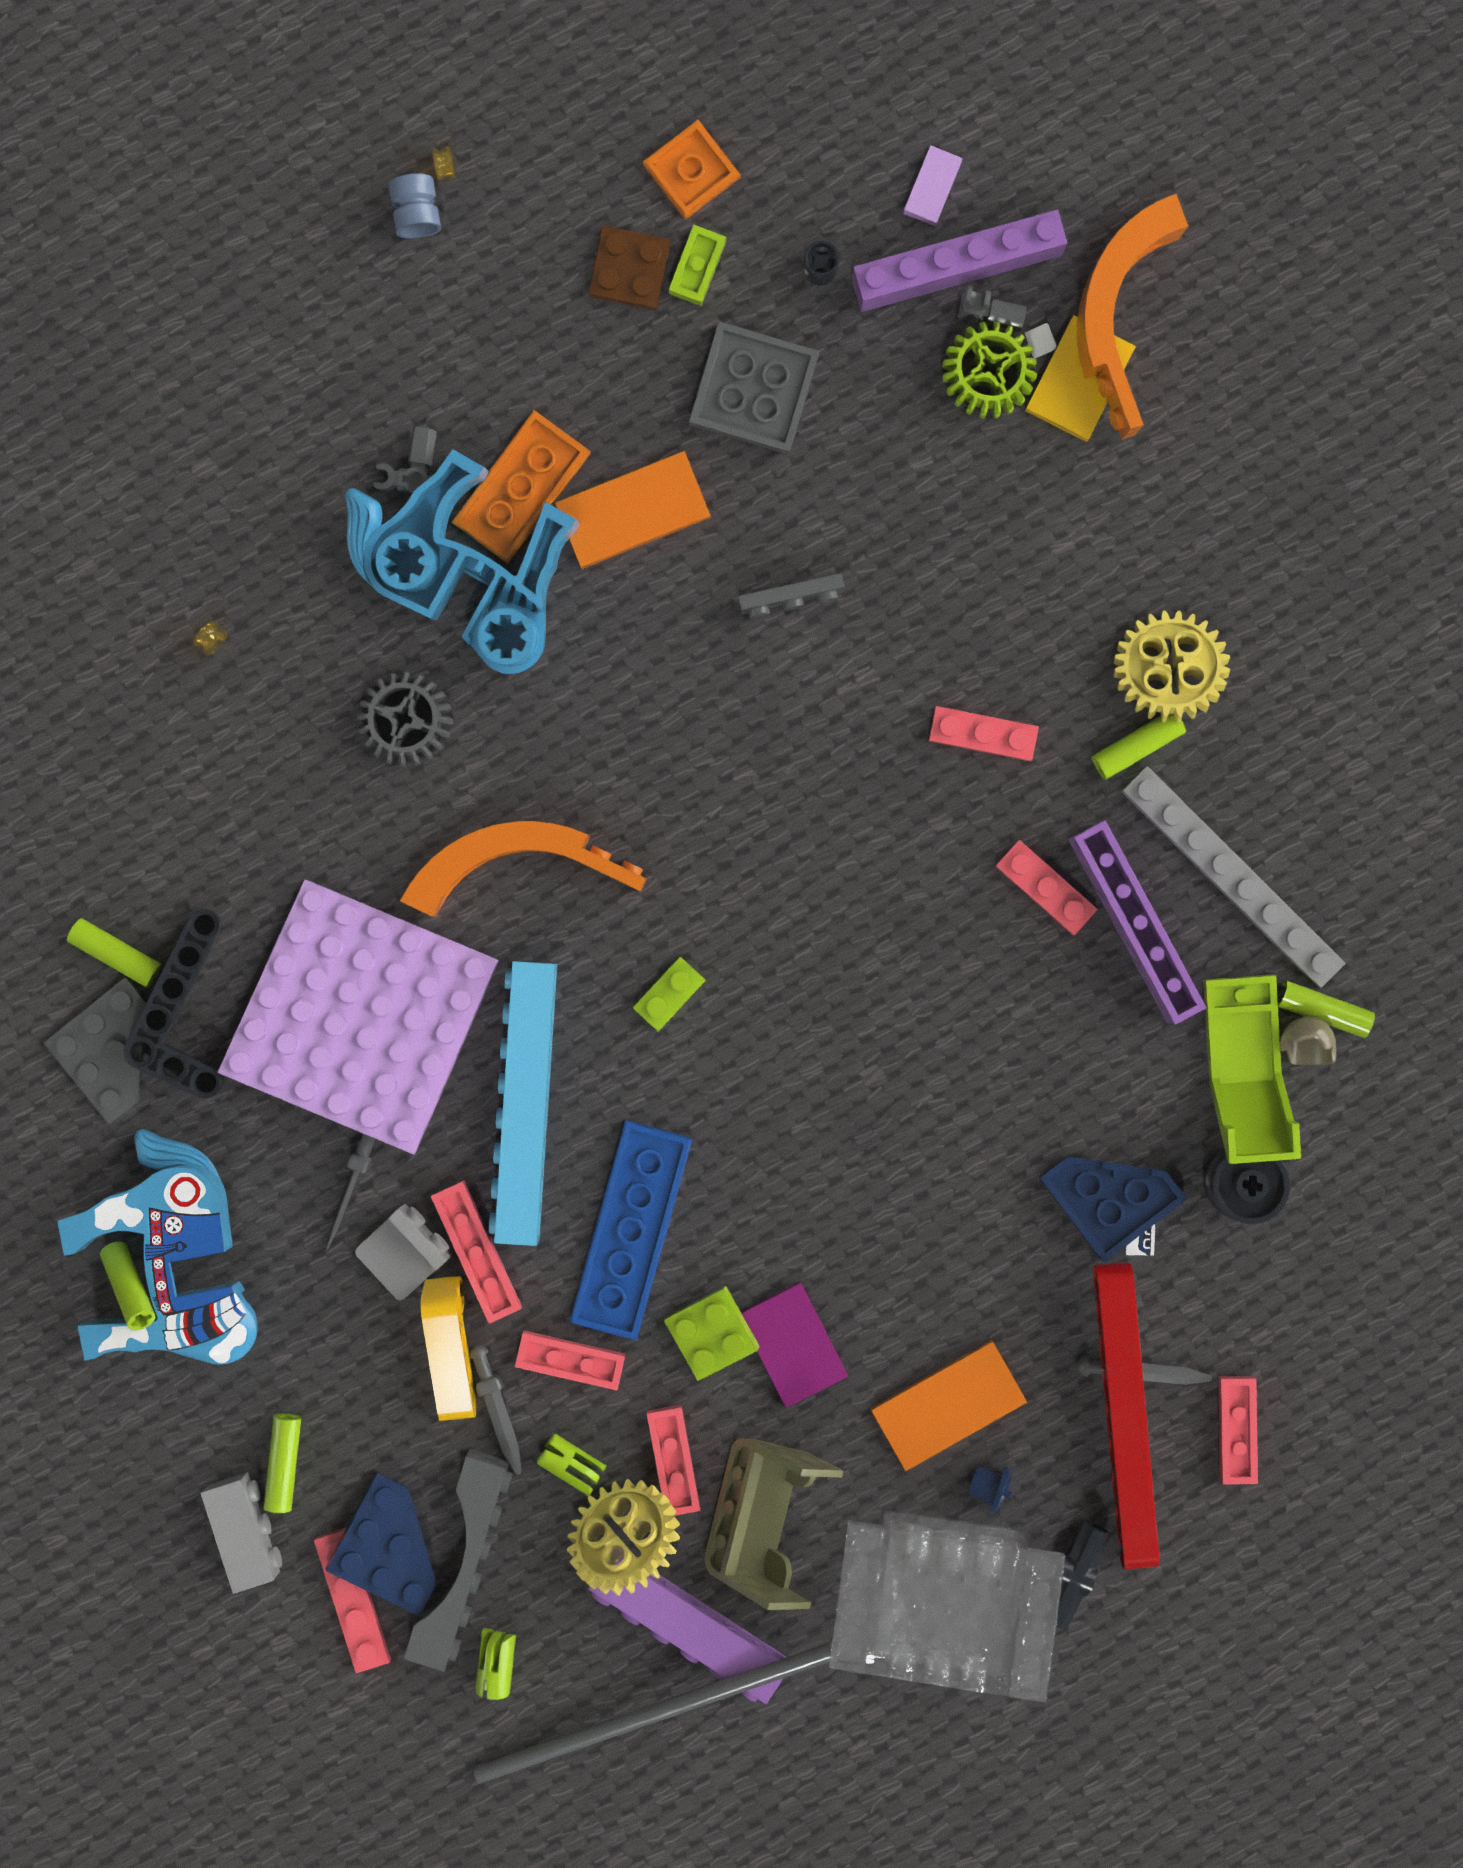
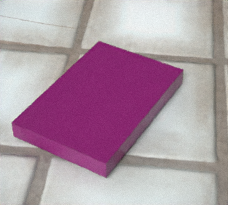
(794, 1344)

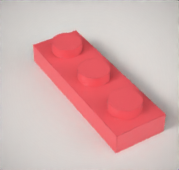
(983, 733)
(1046, 887)
(570, 1360)
(1238, 1429)
(673, 1458)

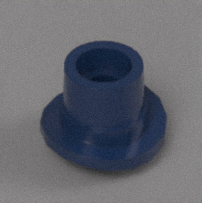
(991, 1486)

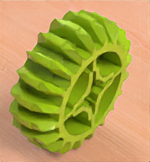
(1014, 355)

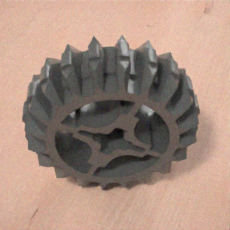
(409, 704)

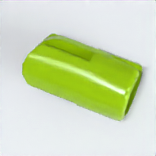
(563, 1459)
(495, 1664)

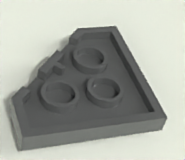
(94, 1046)

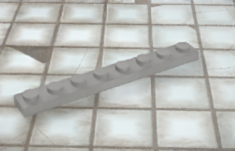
(1233, 877)

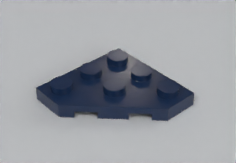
(1111, 1200)
(386, 1547)

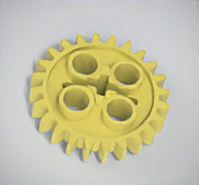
(1204, 663)
(598, 1559)

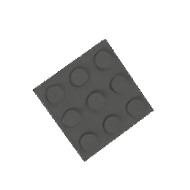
(754, 388)

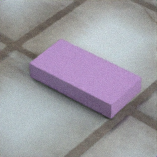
(932, 185)

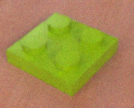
(711, 1333)

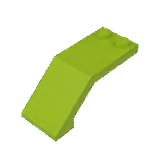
(1247, 1070)

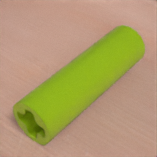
(1137, 745)
(114, 953)
(1327, 1008)
(127, 1286)
(282, 1463)

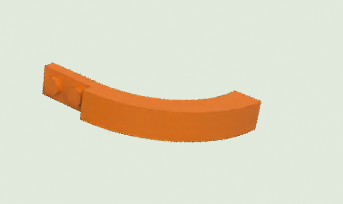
(1096, 343)
(471, 851)

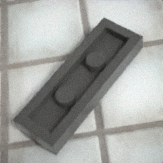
(791, 595)

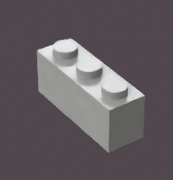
(241, 1532)

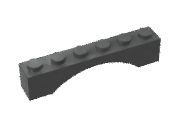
(436, 1628)

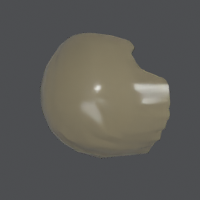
(1309, 1042)

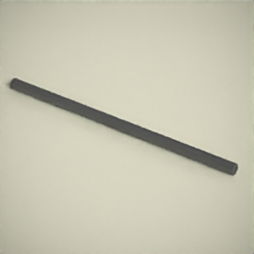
(653, 1713)

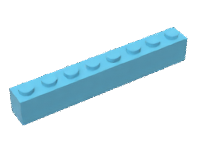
(524, 1103)

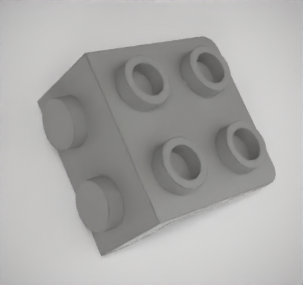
(403, 1252)

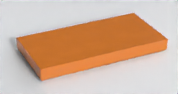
(524, 477)
(634, 509)
(948, 1405)

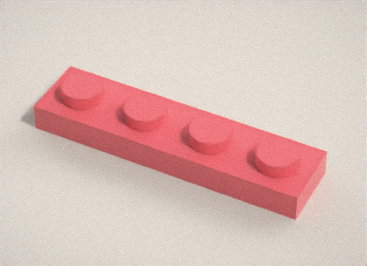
(476, 1251)
(354, 1612)

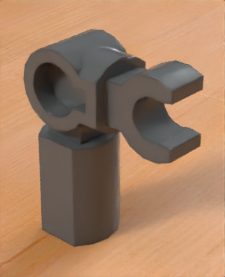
(977, 307)
(420, 459)

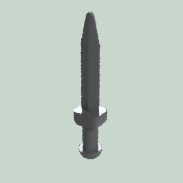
(359, 1163)
(1151, 1372)
(489, 1387)

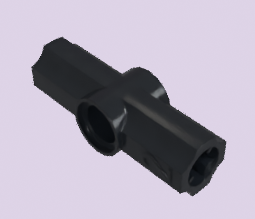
(1080, 1569)

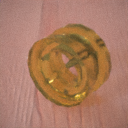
(444, 163)
(210, 638)

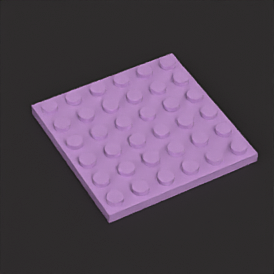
(359, 1017)

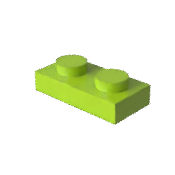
(697, 265)
(669, 994)

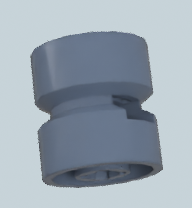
(414, 201)

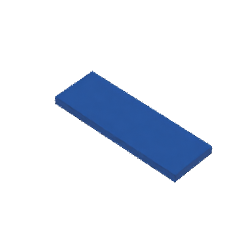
(630, 1230)

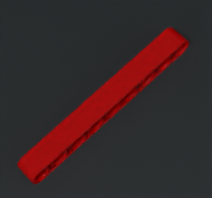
(1126, 1415)

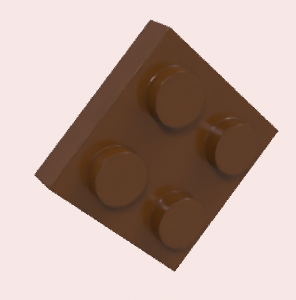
(630, 268)

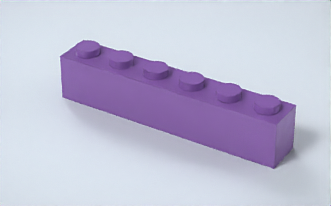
(959, 260)
(1137, 923)
(695, 1629)

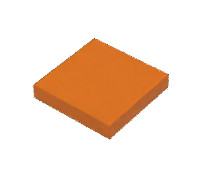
(691, 169)

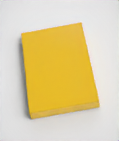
(1064, 393)

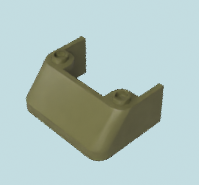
(752, 1518)

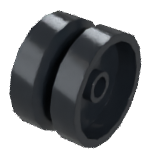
(1253, 1204)

